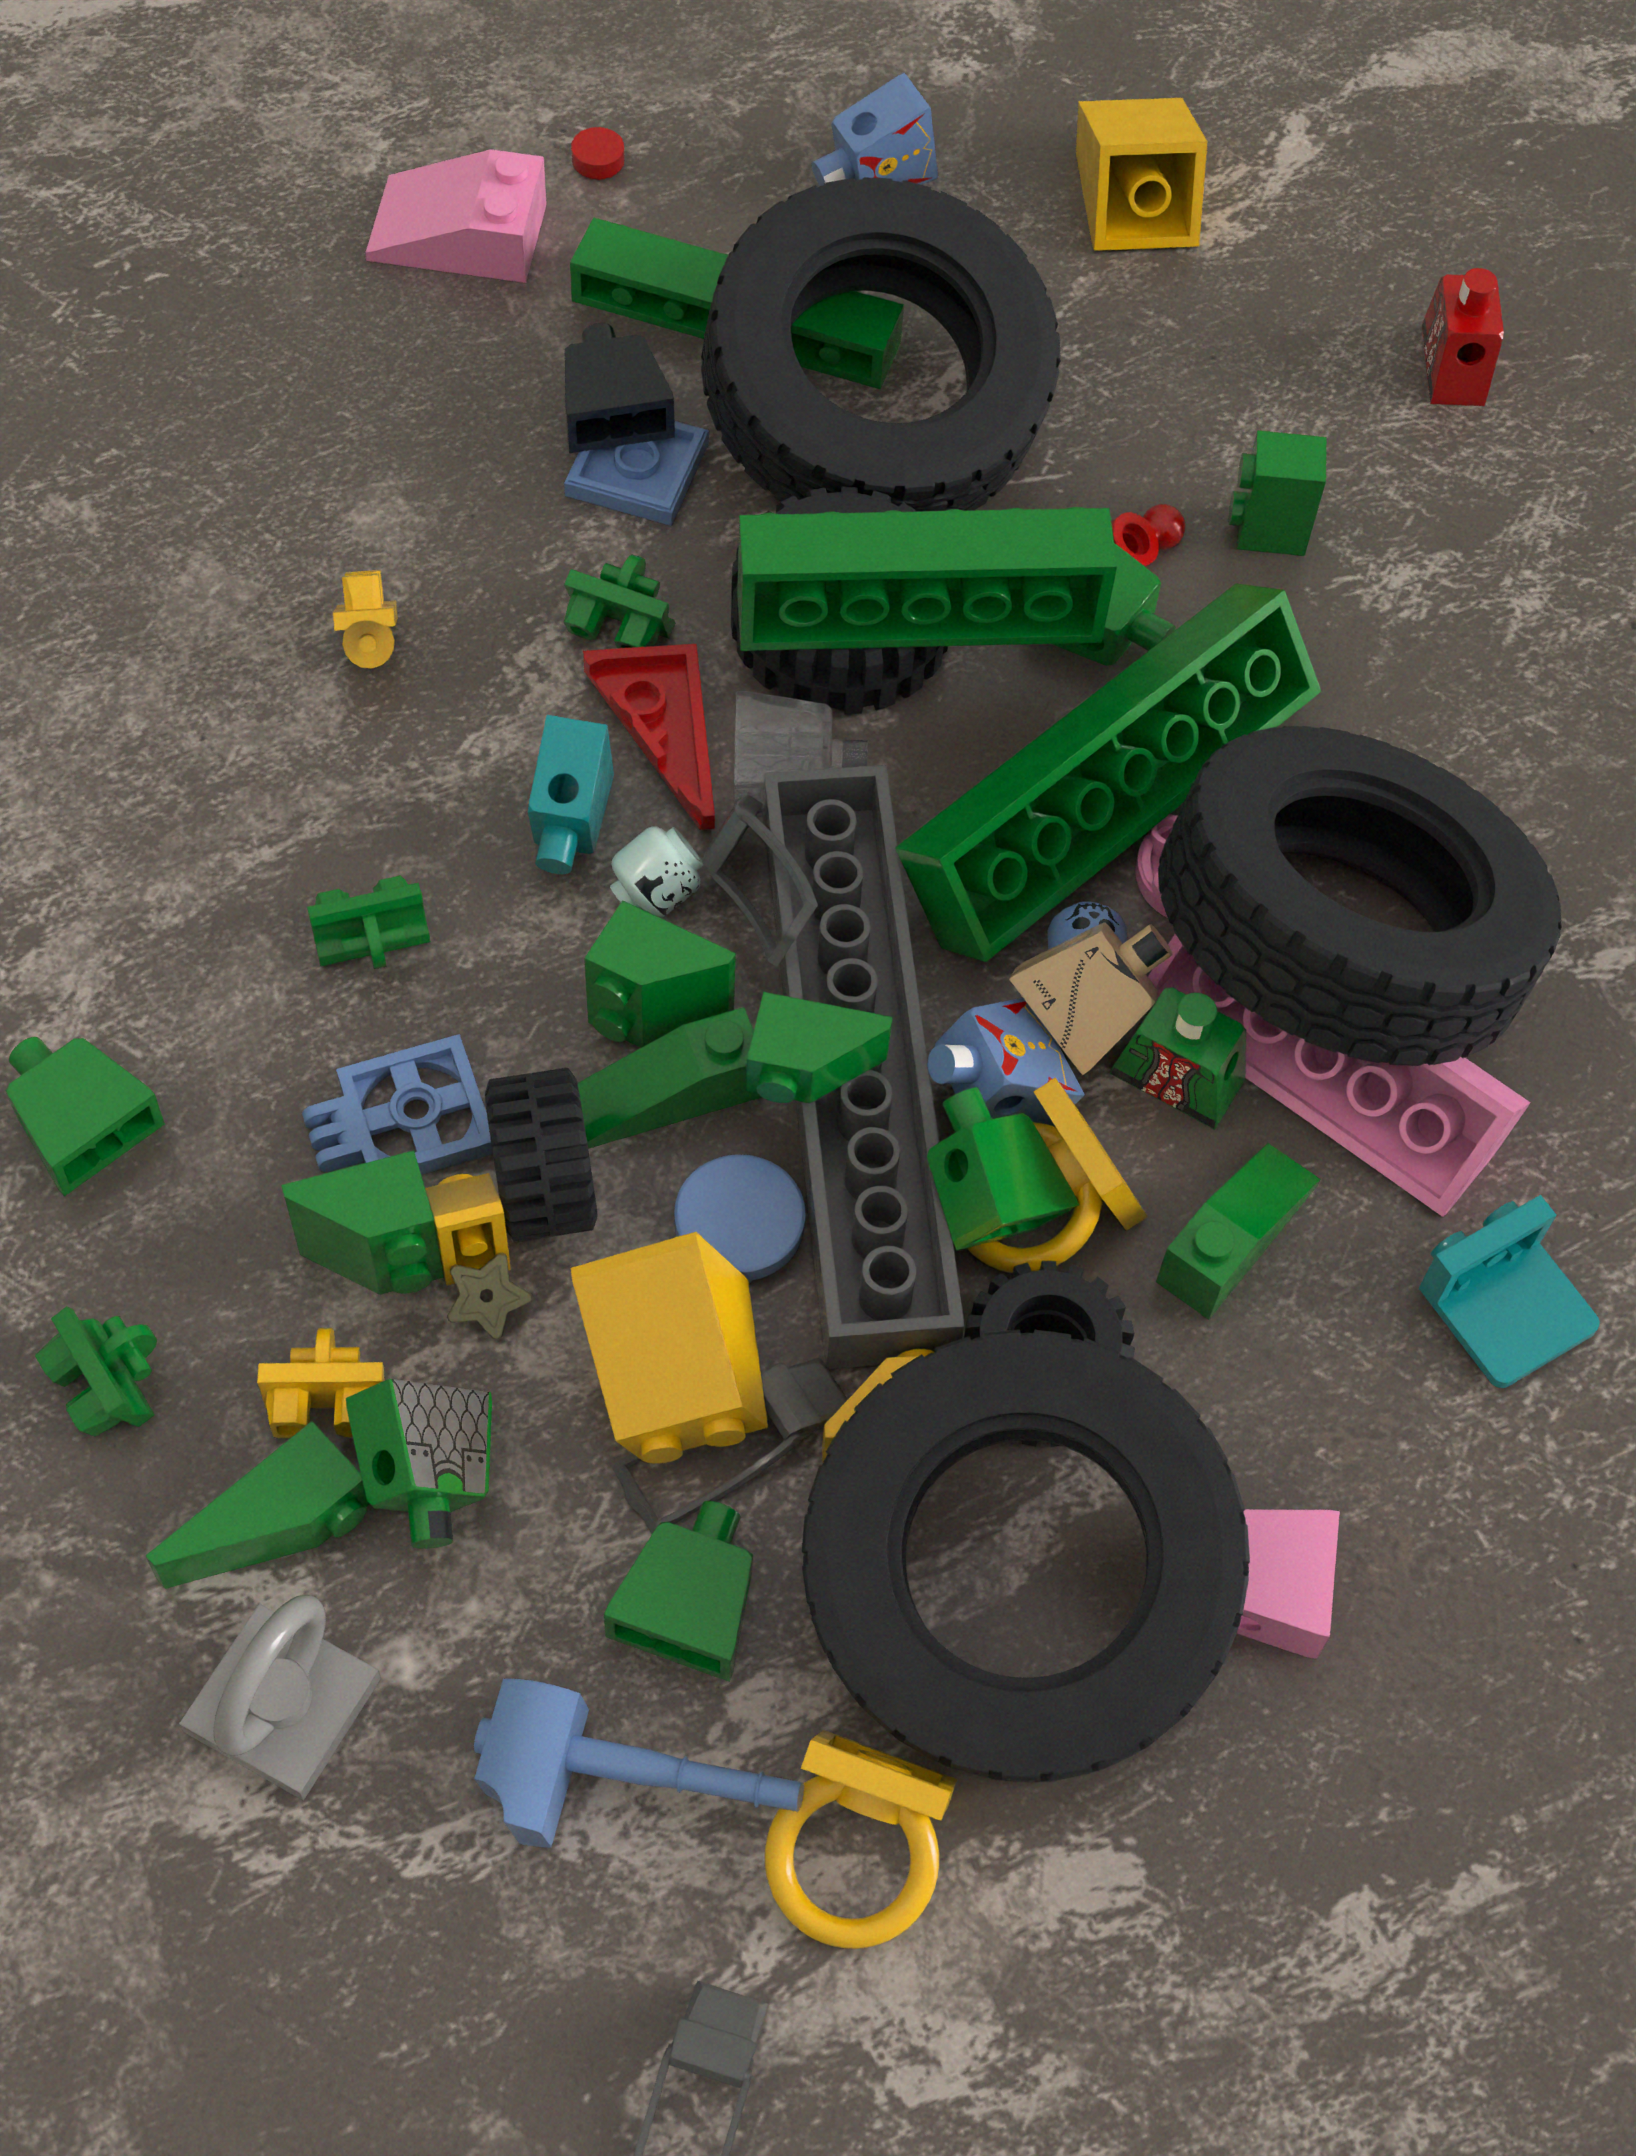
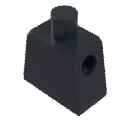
(614, 392)

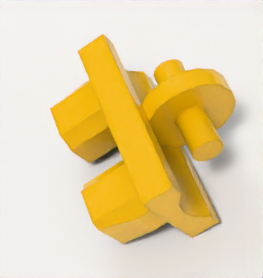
(366, 619)
(315, 1379)

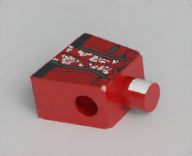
(1460, 314)

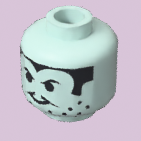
(656, 871)

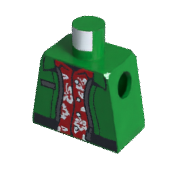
(1186, 1056)

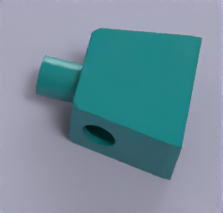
(569, 791)

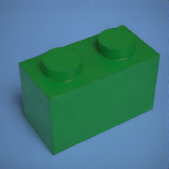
(1279, 492)

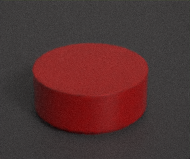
(597, 153)

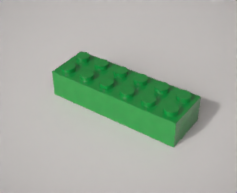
(924, 578)

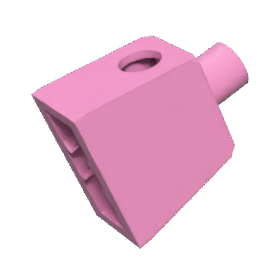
(1290, 1578)

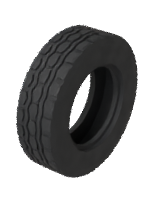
(899, 244)
(1322, 966)
(1055, 1394)

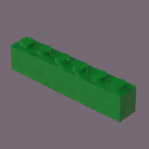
(674, 289)

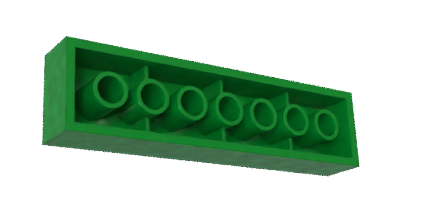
(1106, 771)

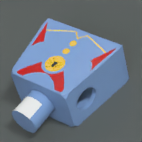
(882, 138)
(1004, 1055)

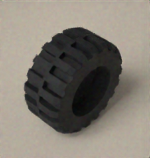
(847, 675)

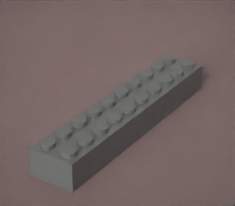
(869, 1189)

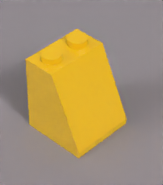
(1141, 173)
(672, 1347)

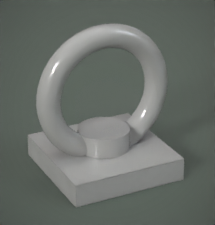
(282, 1696)

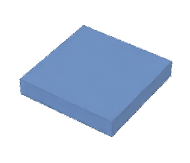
(640, 477)

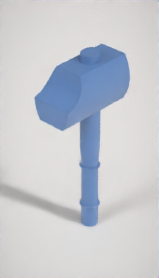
(539, 1743)

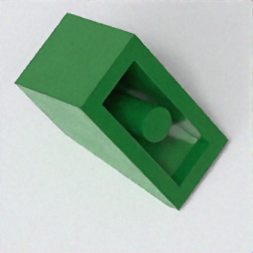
(811, 1048)

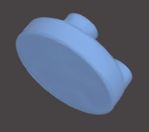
(744, 1211)

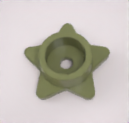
(473, 1281)

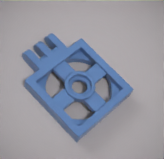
(346, 1129)

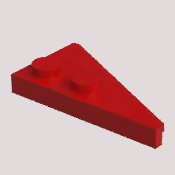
(661, 707)

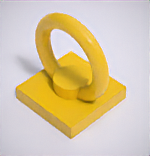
(1089, 1176)
(877, 1788)

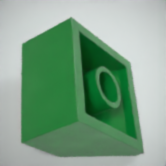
(654, 977)
(368, 1224)

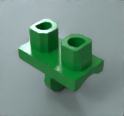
(620, 595)
(369, 922)
(111, 1362)

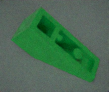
(670, 1079)
(1234, 1229)
(273, 1511)

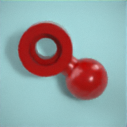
(1144, 536)

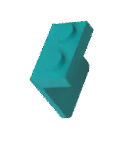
(1507, 1294)

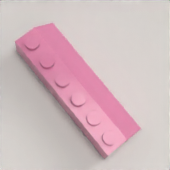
(1413, 1124)

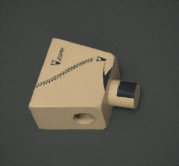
(1092, 989)

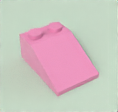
(463, 216)

